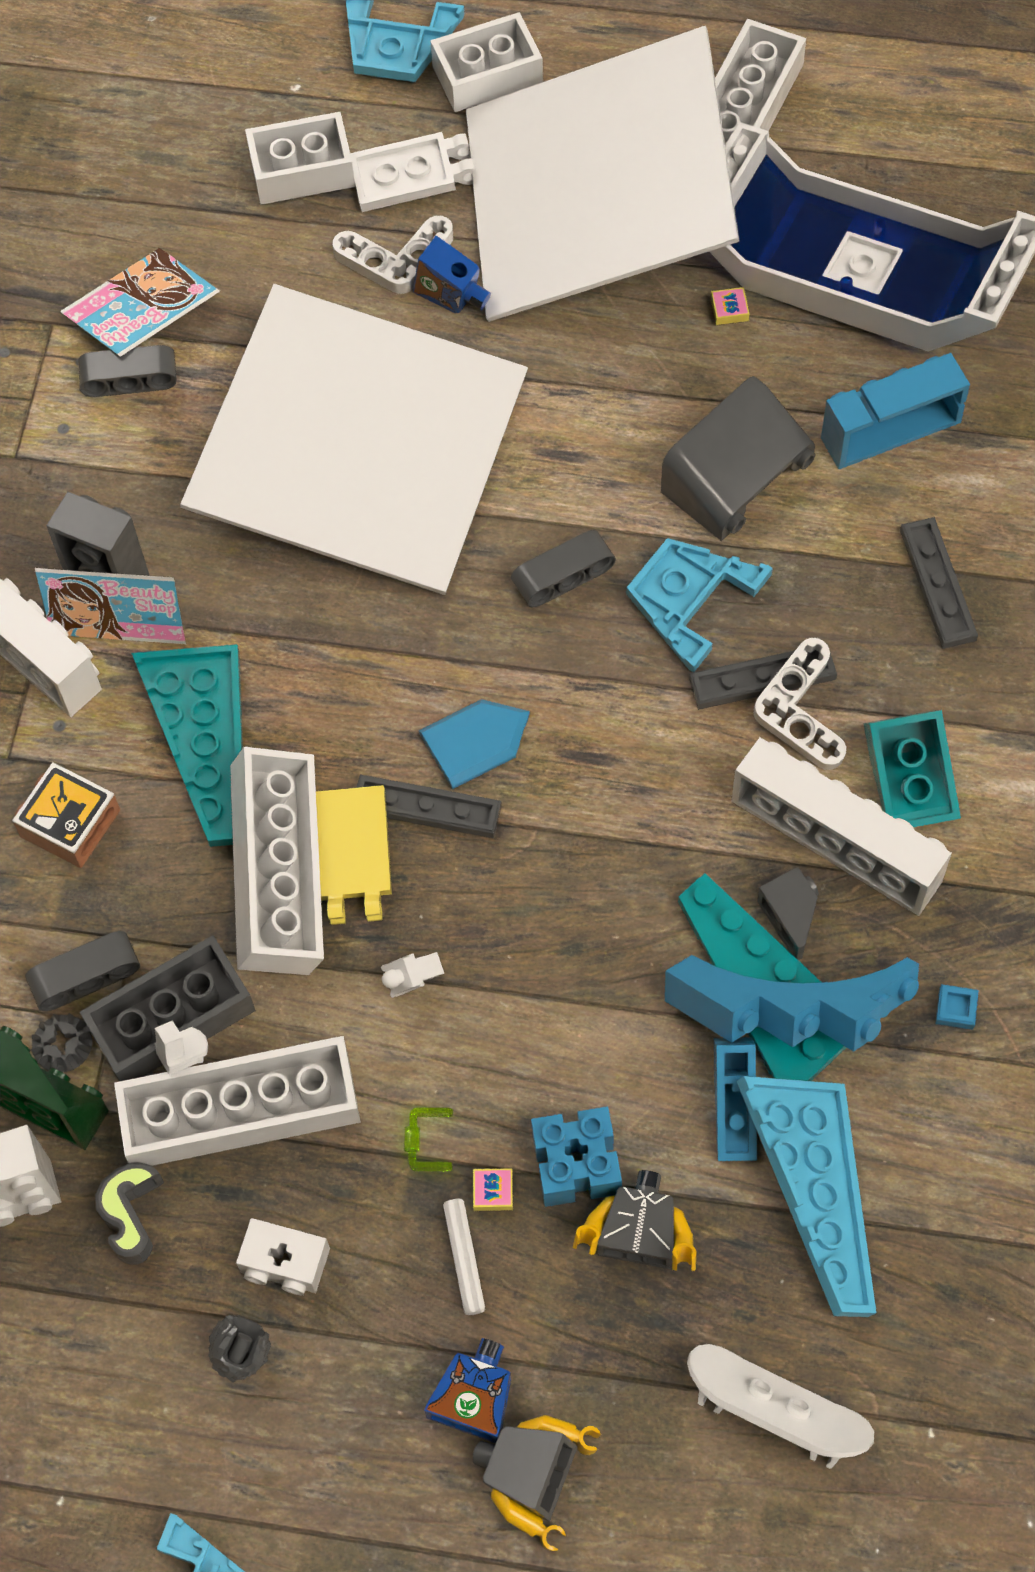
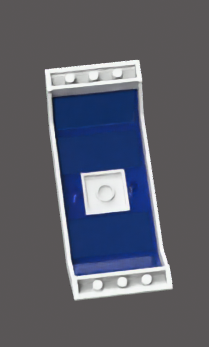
(866, 253)

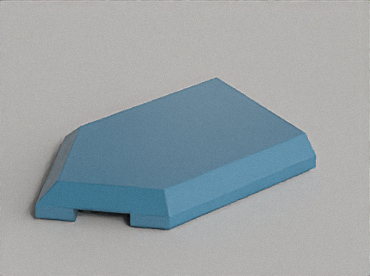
(475, 739)

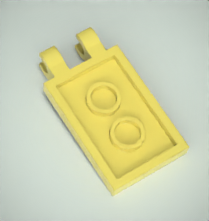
(353, 849)

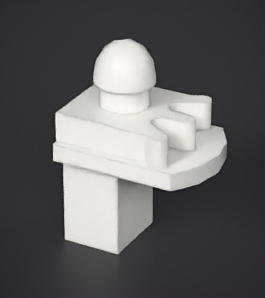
(409, 973)
(179, 1049)

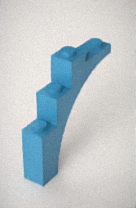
(790, 1011)

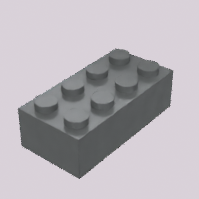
(95, 537)
(190, 989)

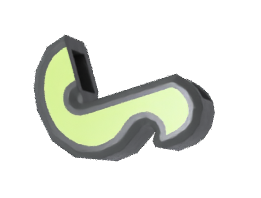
(114, 1206)

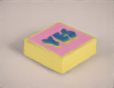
(730, 306)
(492, 1189)

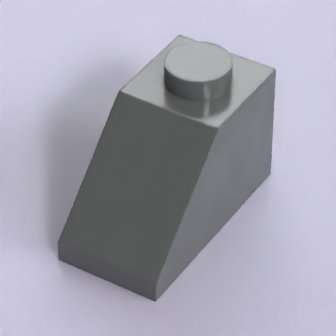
(790, 908)

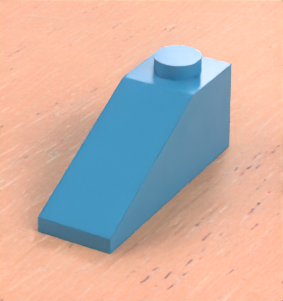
(734, 1123)

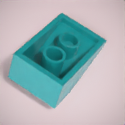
(913, 768)

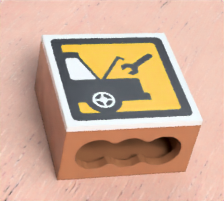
(66, 814)

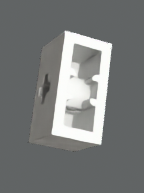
(270, 1241)

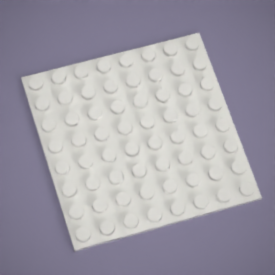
(600, 175)
(356, 439)

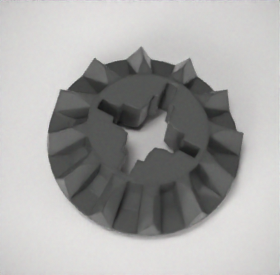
(76, 1049)

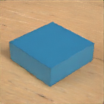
(957, 1006)

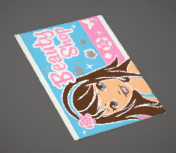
(140, 301)
(112, 605)

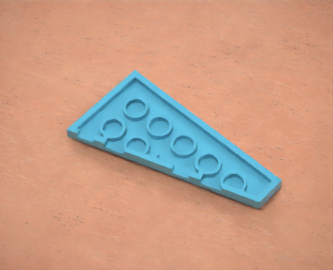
(813, 1158)

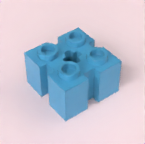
(561, 1174)

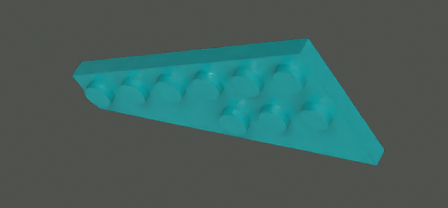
(201, 717)
(746, 948)

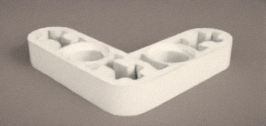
(392, 264)
(787, 701)

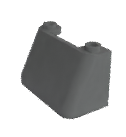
(734, 457)

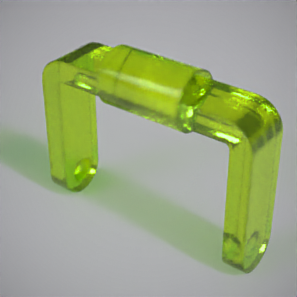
(412, 1139)

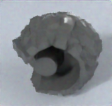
(238, 1347)

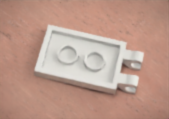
(411, 170)

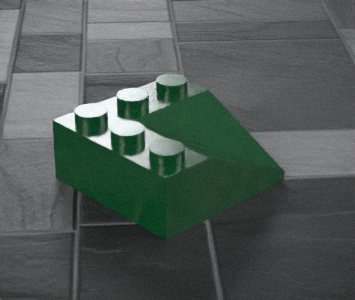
(47, 1096)

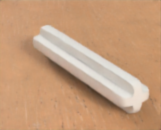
(464, 1257)

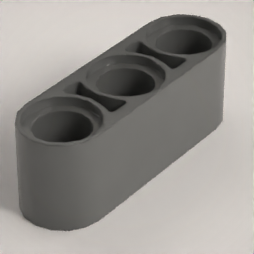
(134, 372)
(563, 568)
(82, 971)

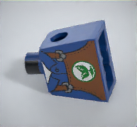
(448, 278)
(473, 1393)

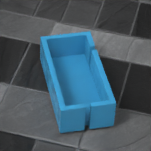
(894, 410)

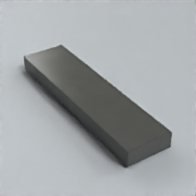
(938, 583)
(749, 679)
(437, 807)

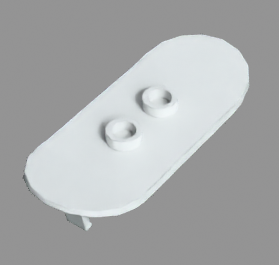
(778, 1405)

